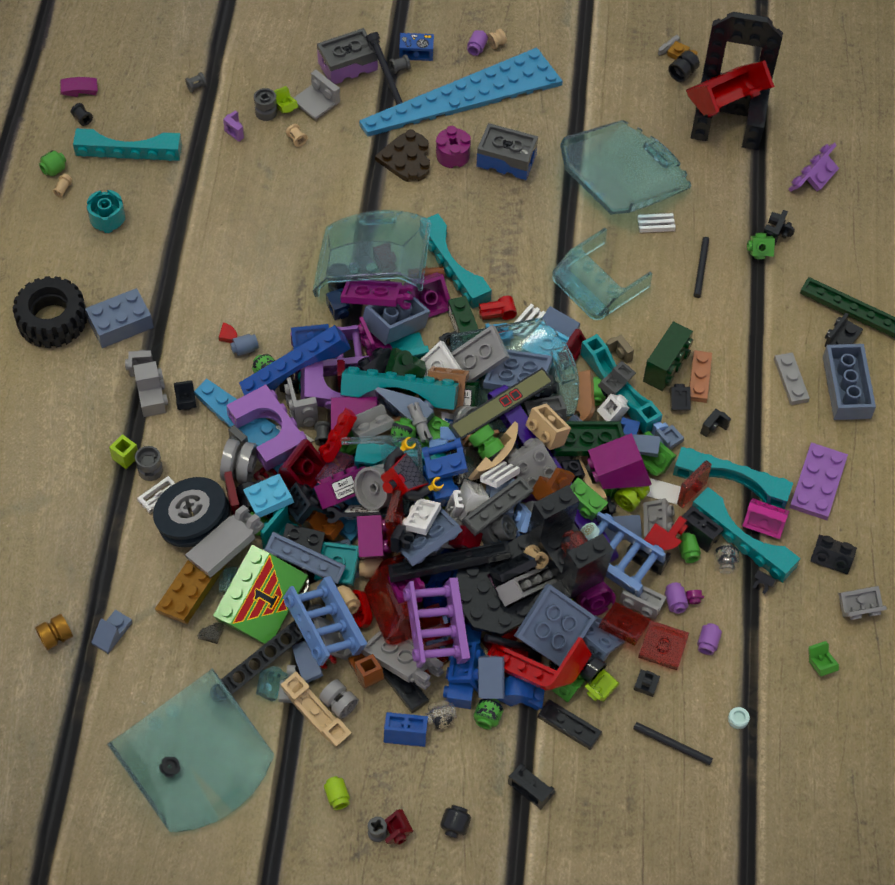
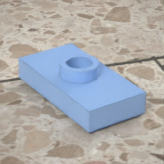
(522, 517)

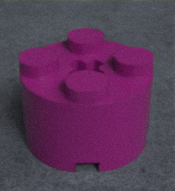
(453, 147)

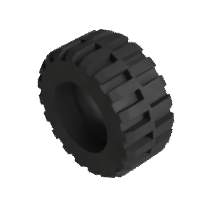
(47, 293)

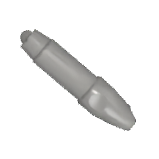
(664, 48)

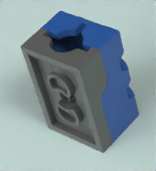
(507, 151)

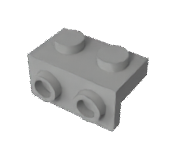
(860, 602)
(648, 603)

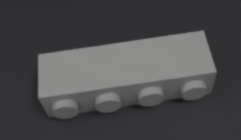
(525, 585)

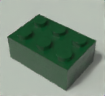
(668, 356)

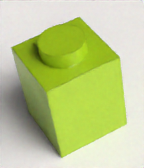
(123, 451)

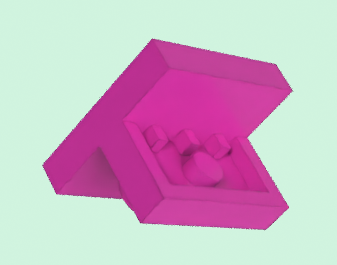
(765, 518)

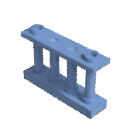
(617, 573)
(337, 609)

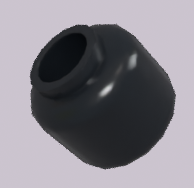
(455, 821)

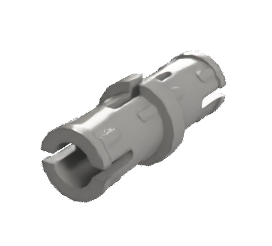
(419, 422)

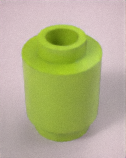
(337, 793)

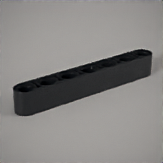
(261, 658)

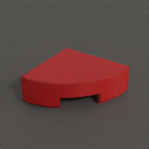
(227, 333)

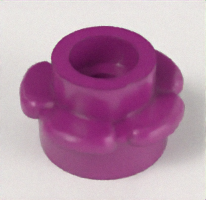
(694, 596)

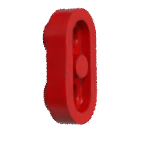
(363, 616)

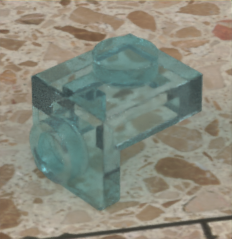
(228, 575)
(269, 682)

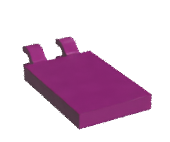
(377, 293)

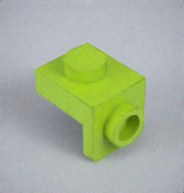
(285, 102)
(602, 686)

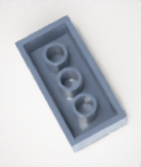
(849, 382)

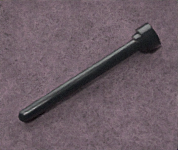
(373, 40)

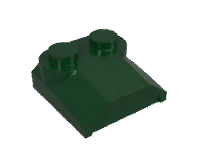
(405, 363)

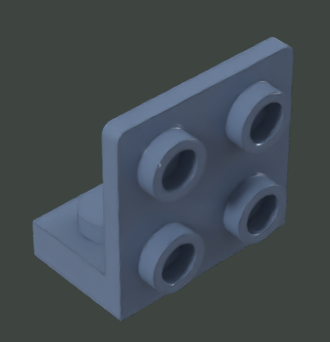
(601, 641)

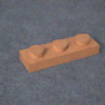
(700, 376)

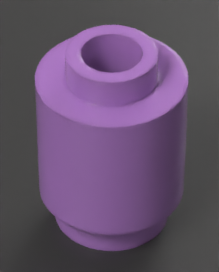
(477, 42)
(676, 598)
(709, 639)

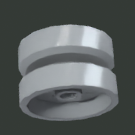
(239, 460)
(369, 488)

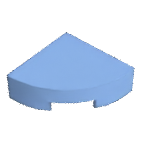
(659, 425)

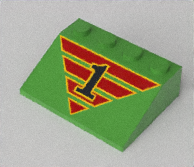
(256, 594)

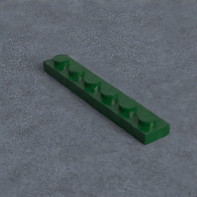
(846, 304)

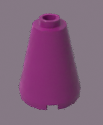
(596, 599)

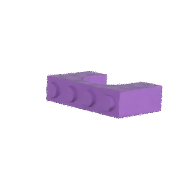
(315, 386)
(265, 404)

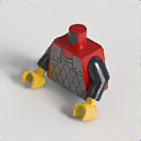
(405, 476)

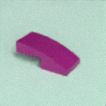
(75, 85)

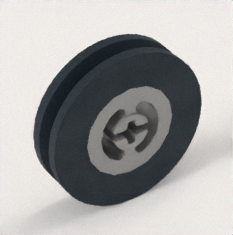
(175, 519)

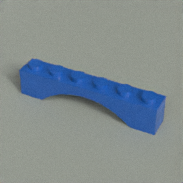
(322, 347)

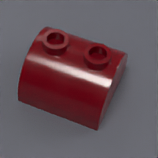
(302, 465)

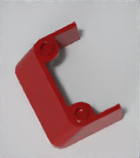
(730, 86)
(537, 674)

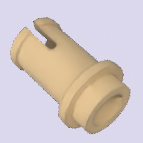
(64, 181)

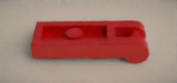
(342, 428)

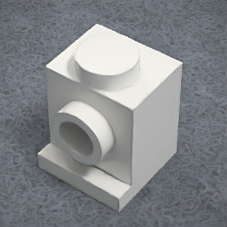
(613, 407)

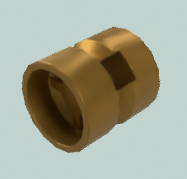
(54, 631)

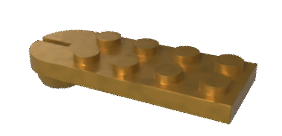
(186, 593)

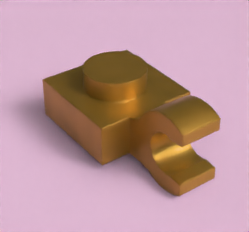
(677, 49)

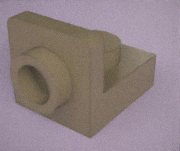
(621, 347)

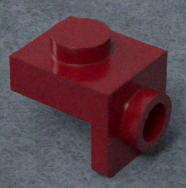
(398, 827)

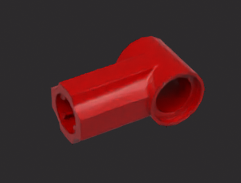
(502, 308)

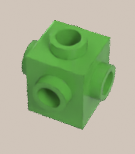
(766, 249)

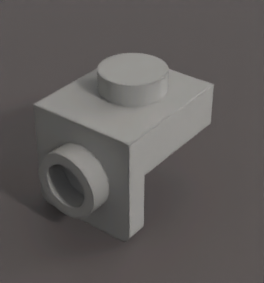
(136, 358)

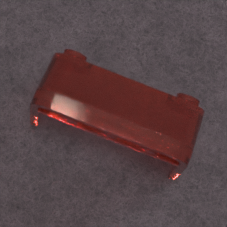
(390, 616)

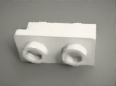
(421, 516)

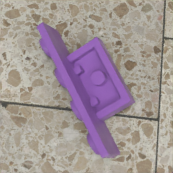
(819, 170)

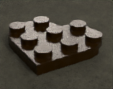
(406, 156)

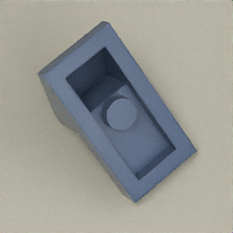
(110, 631)

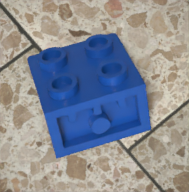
(467, 671)

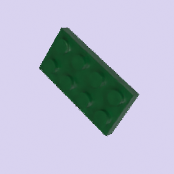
(588, 435)

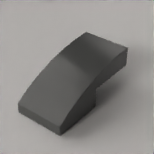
(617, 379)

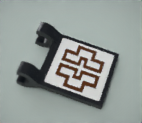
(351, 511)

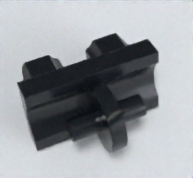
(786, 230)

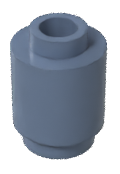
(244, 344)

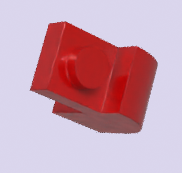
(667, 539)

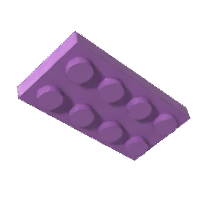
(818, 481)

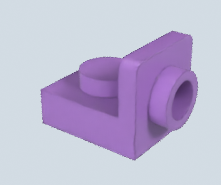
(233, 126)

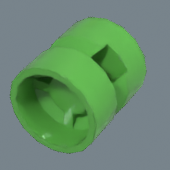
(486, 442)

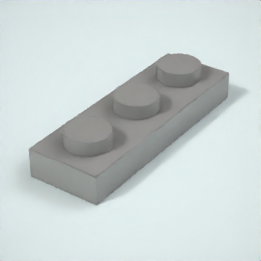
(791, 378)

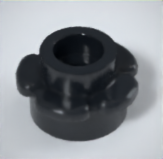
(174, 762)

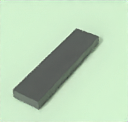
(497, 505)

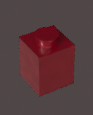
(465, 539)

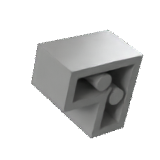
(150, 387)

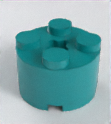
(106, 210)

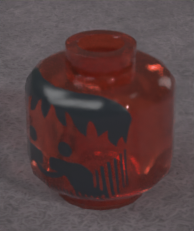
(572, 539)

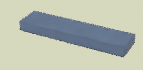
(304, 557)

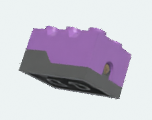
(346, 56)

